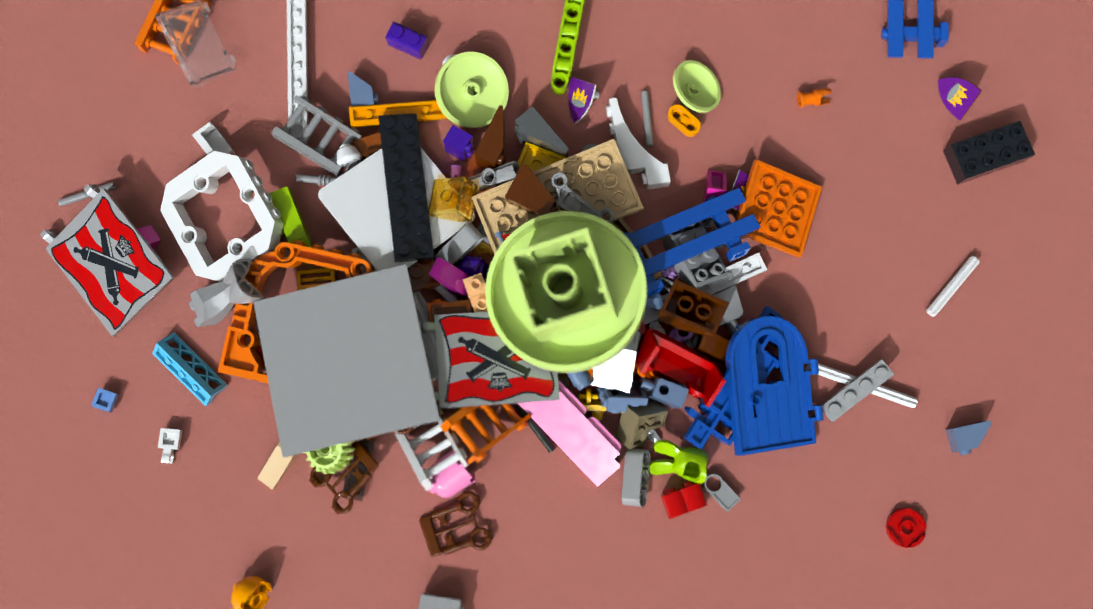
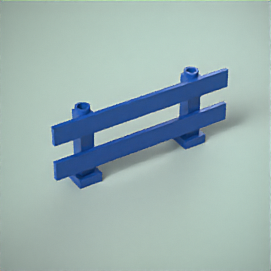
(923, 34)
(726, 233)

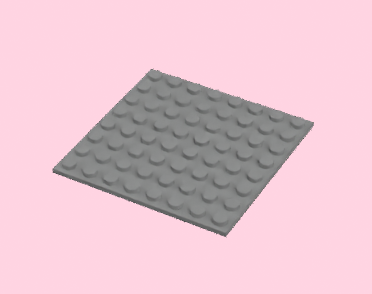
(345, 361)

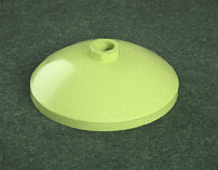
(696, 86)

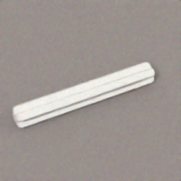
(952, 286)

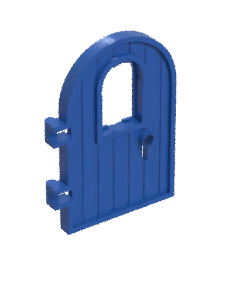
(781, 405)

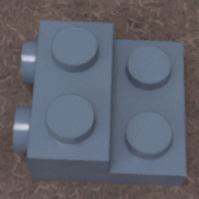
(617, 401)

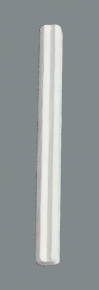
(881, 391)

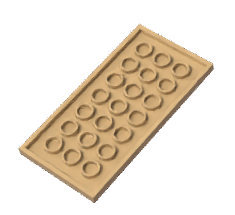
(593, 174)

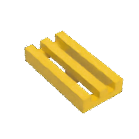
(314, 279)

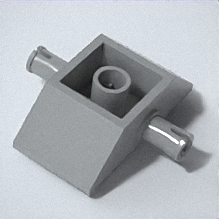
(699, 269)

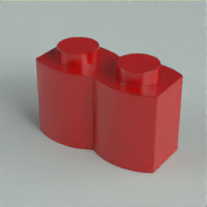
(683, 500)

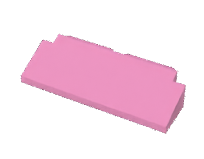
(580, 438)

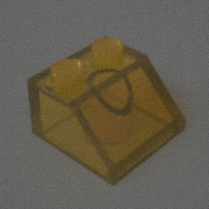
(453, 199)

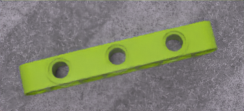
(567, 38)

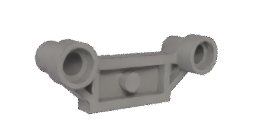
(572, 202)

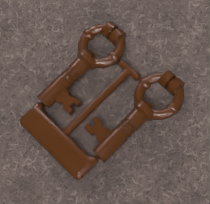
(363, 456)
(430, 534)

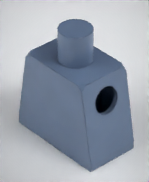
(671, 394)

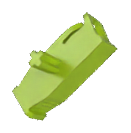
(293, 225)

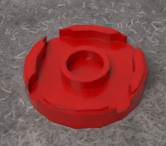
(906, 527)

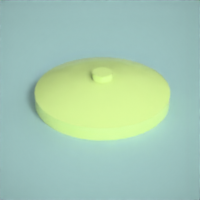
(471, 89)

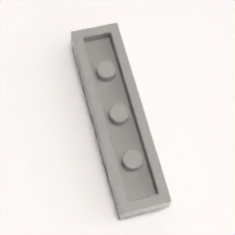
(856, 390)

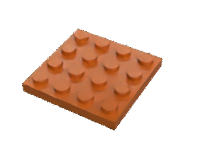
(781, 206)

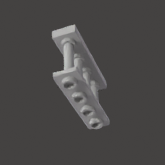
(300, 144)

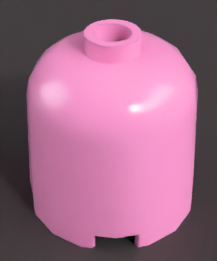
(451, 479)

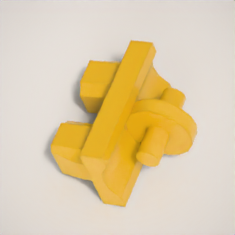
(591, 403)

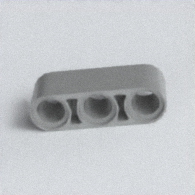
(460, 245)
(635, 477)

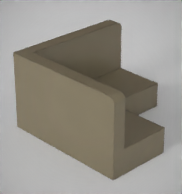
(638, 421)

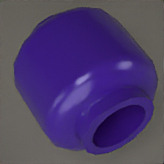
(473, 265)

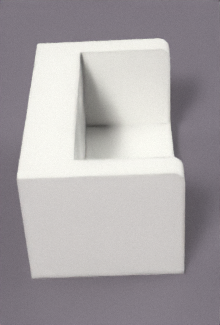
(211, 140)

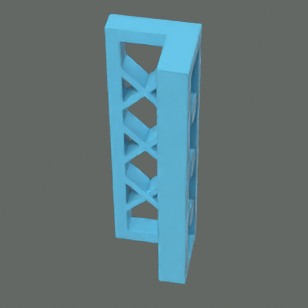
(185, 371)

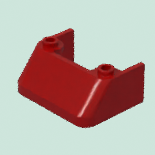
(681, 364)

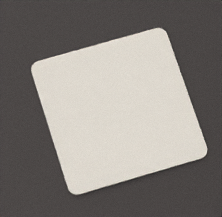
(362, 209)

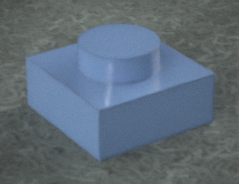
(105, 400)

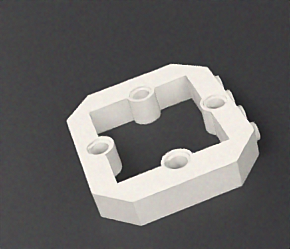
(191, 183)

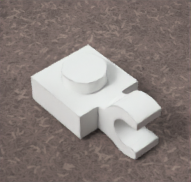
(169, 441)

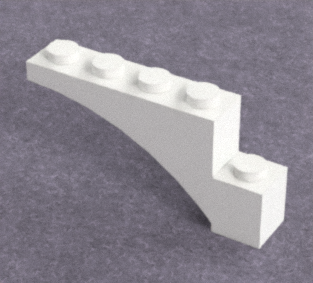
(634, 155)

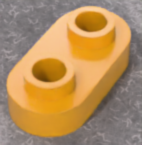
(685, 119)

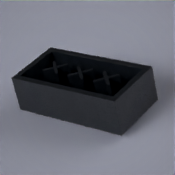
(988, 152)

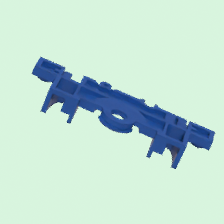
(719, 410)

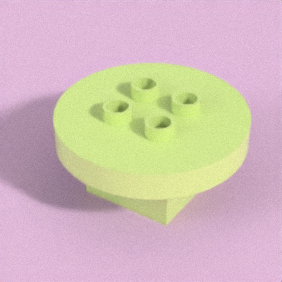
(566, 291)

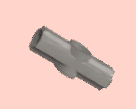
(501, 175)

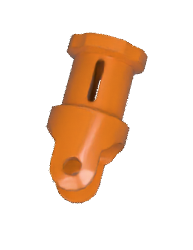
(813, 97)

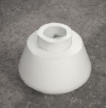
(347, 155)

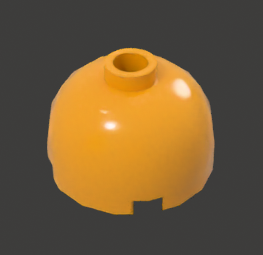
(250, 593)

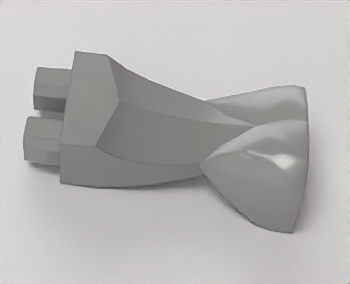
(216, 300)

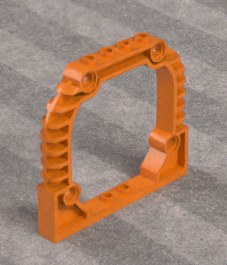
(243, 359)

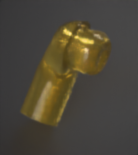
(483, 247)

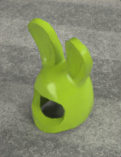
(687, 462)

